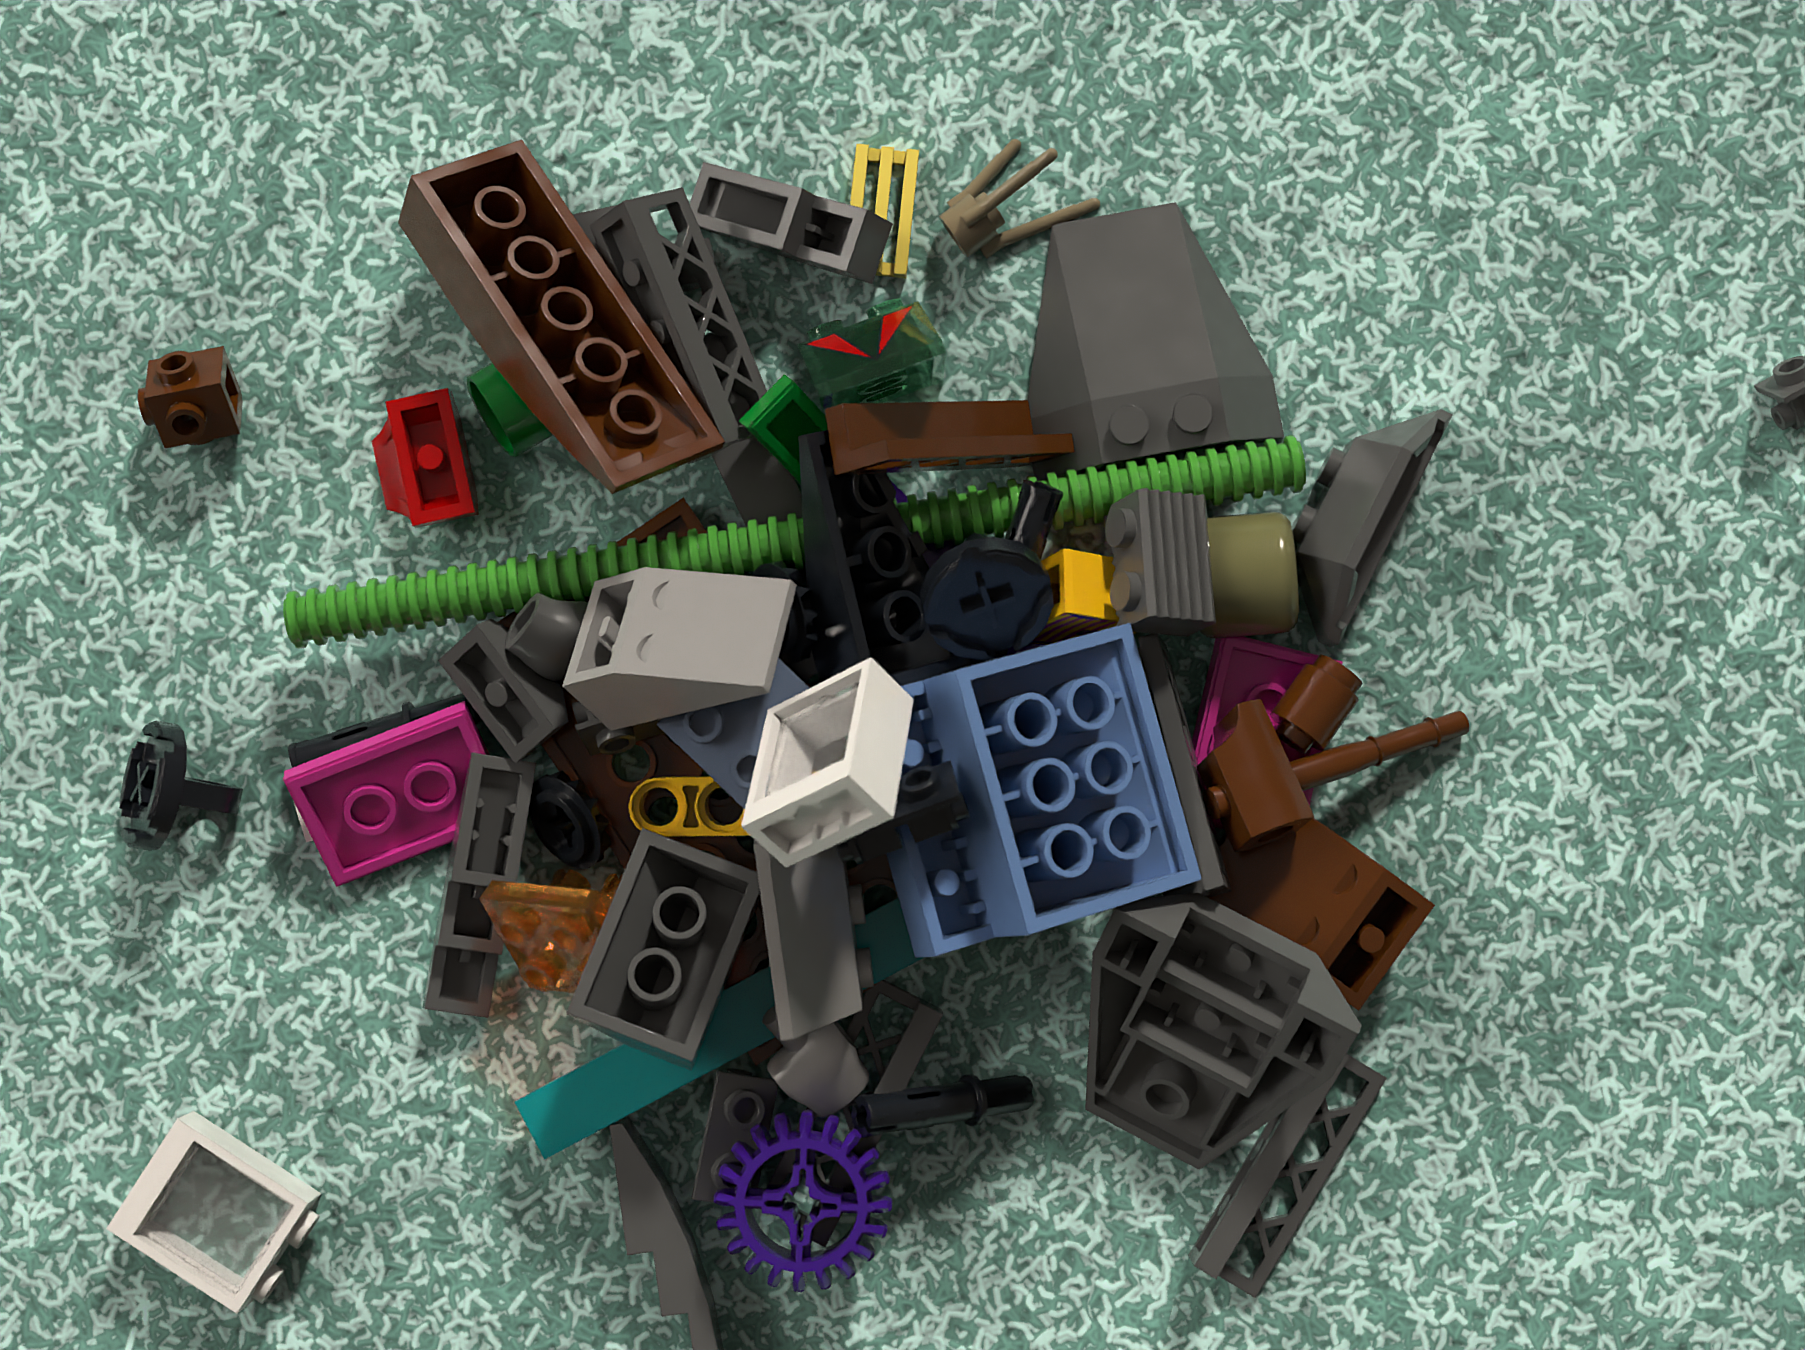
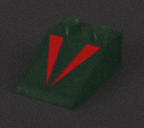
(875, 358)

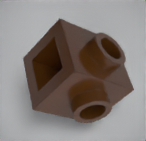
(191, 397)

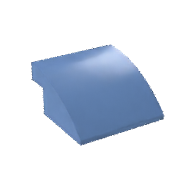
(1059, 790)

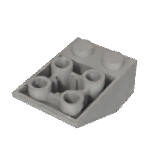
(676, 643)

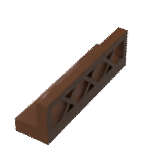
(937, 437)

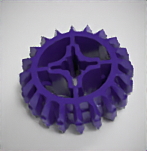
(772, 1201)

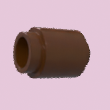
(1316, 704)

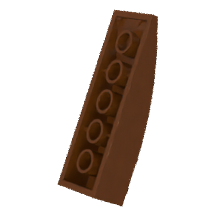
(554, 316)

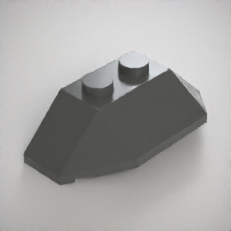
(1357, 516)

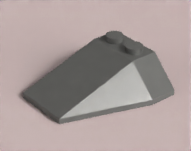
(1142, 346)
(1206, 1025)

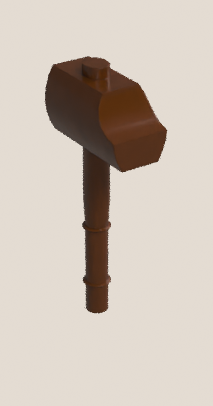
(1262, 793)

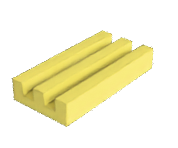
(887, 158)

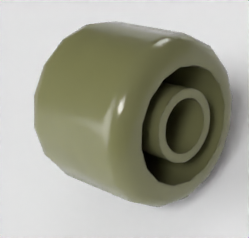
(1252, 575)

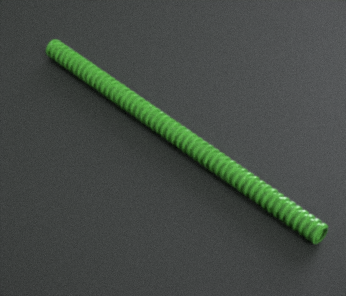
(746, 548)

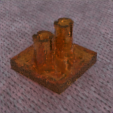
(550, 925)

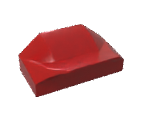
(425, 460)

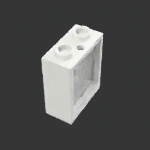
(829, 763)
(216, 1213)

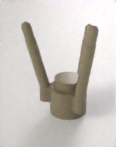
(975, 218)

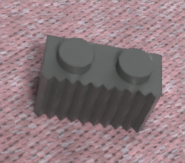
(1161, 562)

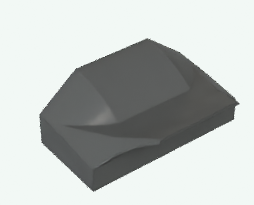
(504, 691)

